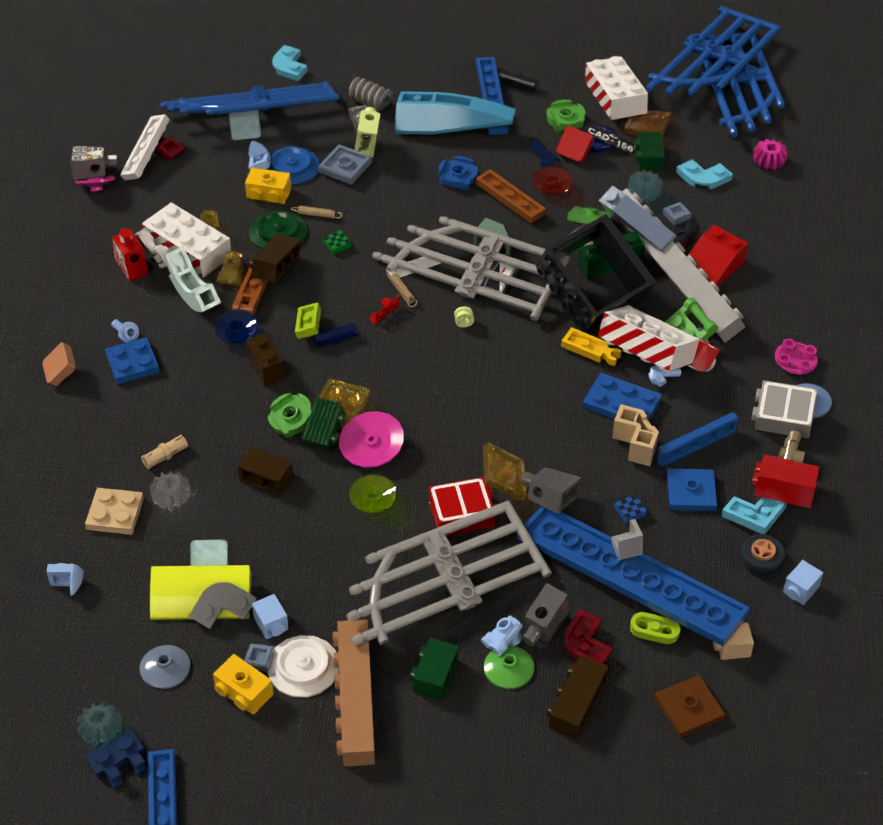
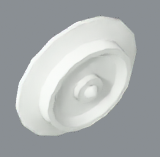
(303, 666)

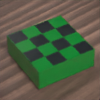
(337, 242)

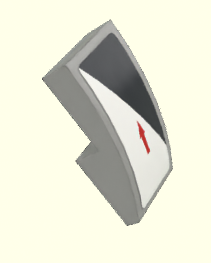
(504, 269)

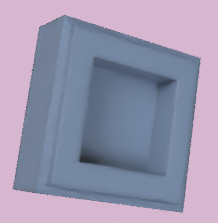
(677, 213)
(260, 656)

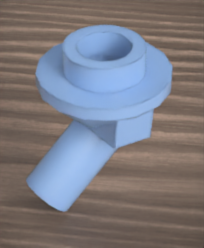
(127, 331)
(659, 376)

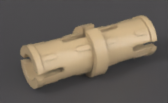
(164, 451)

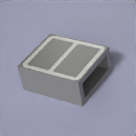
(784, 408)

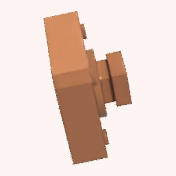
(59, 364)

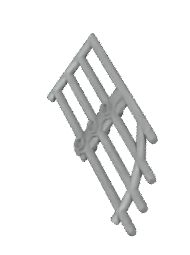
(479, 266)
(450, 570)

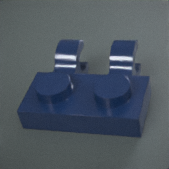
(115, 754)

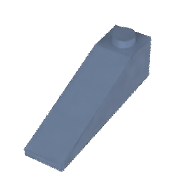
(636, 218)

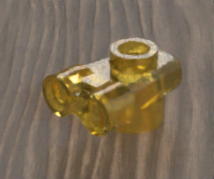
(231, 272)

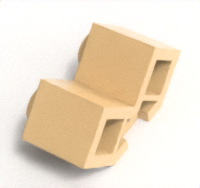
(633, 427)

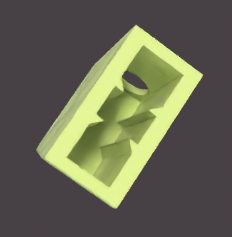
(367, 125)

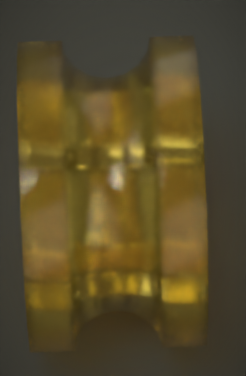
(210, 217)

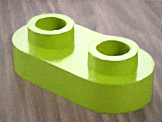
(655, 628)

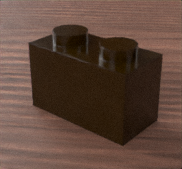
(265, 359)
(265, 471)

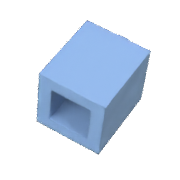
(803, 582)
(270, 616)

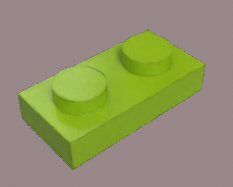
(308, 320)

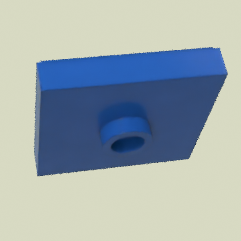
(691, 489)

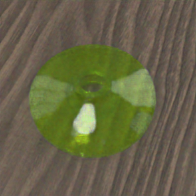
(372, 493)

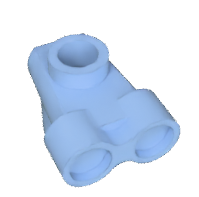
(504, 635)

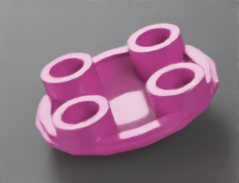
(796, 357)

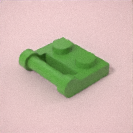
(682, 322)

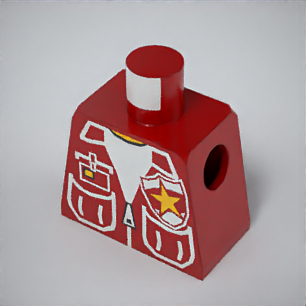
(125, 246)

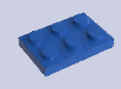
(610, 392)

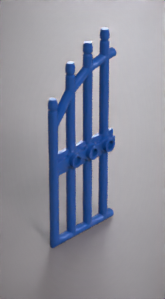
(714, 49)
(748, 75)
(254, 100)

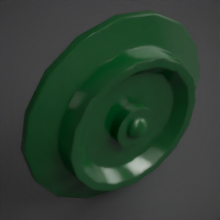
(276, 222)

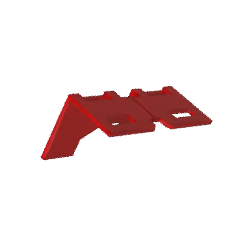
(389, 305)

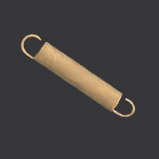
(319, 212)
(402, 289)

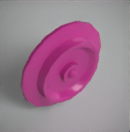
(371, 439)

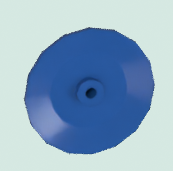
(297, 161)

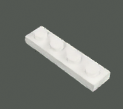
(144, 147)

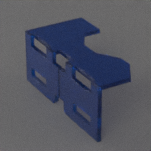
(545, 154)

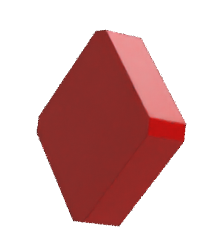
(575, 144)

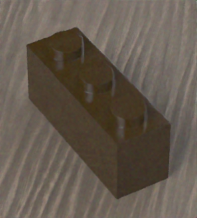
(275, 258)
(577, 696)

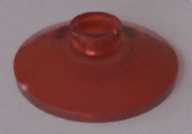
(552, 180)

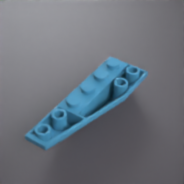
(447, 112)

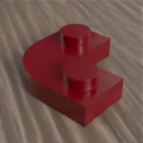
(580, 638)

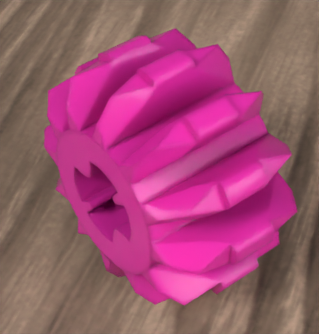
(770, 154)

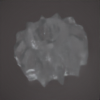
(170, 490)

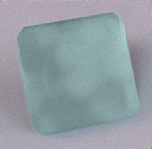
(245, 125)
(209, 552)

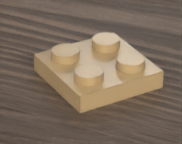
(114, 511)

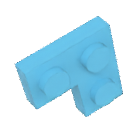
(755, 517)

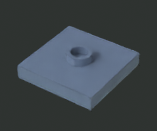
(345, 164)

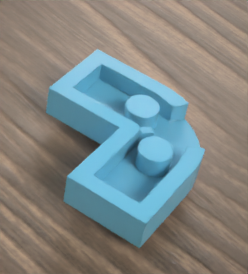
(286, 65)
(711, 177)

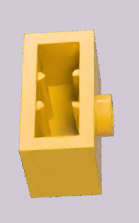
(268, 185)
(243, 684)

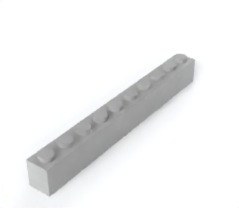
(693, 283)

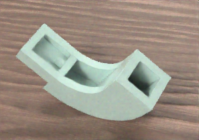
(187, 283)

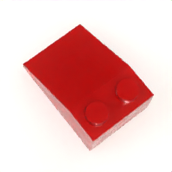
(719, 254)

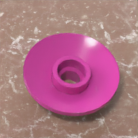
(95, 183)

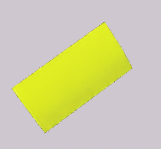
(178, 588)

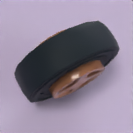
(760, 545)

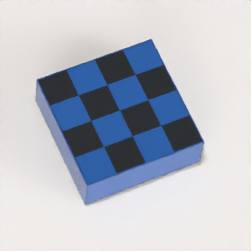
(630, 509)

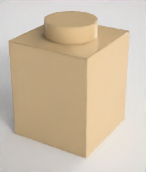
(738, 646)

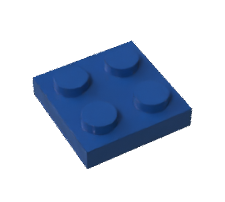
(132, 360)

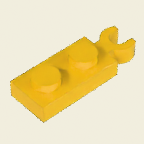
(590, 347)

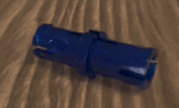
(335, 335)

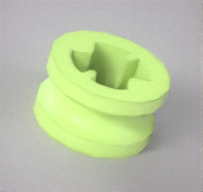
(464, 316)

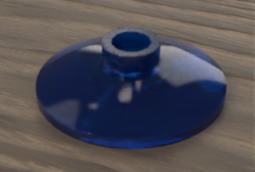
(236, 326)

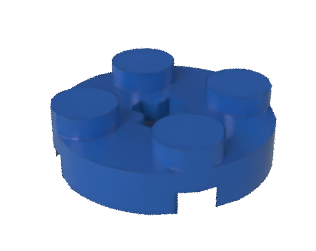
(449, 173)

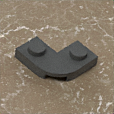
(221, 596)

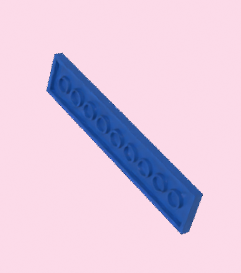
(637, 577)

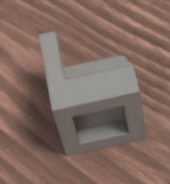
(629, 543)

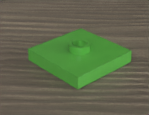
(585, 215)

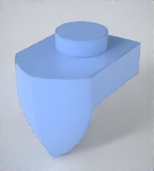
(259, 156)
(65, 575)

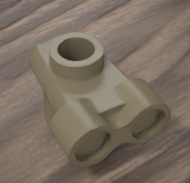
(790, 448)

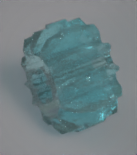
(645, 185)
(99, 723)

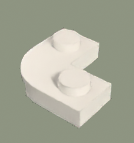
(151, 249)

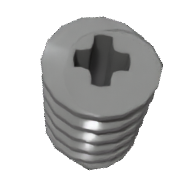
(370, 94)

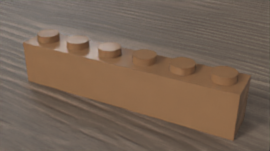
(354, 696)

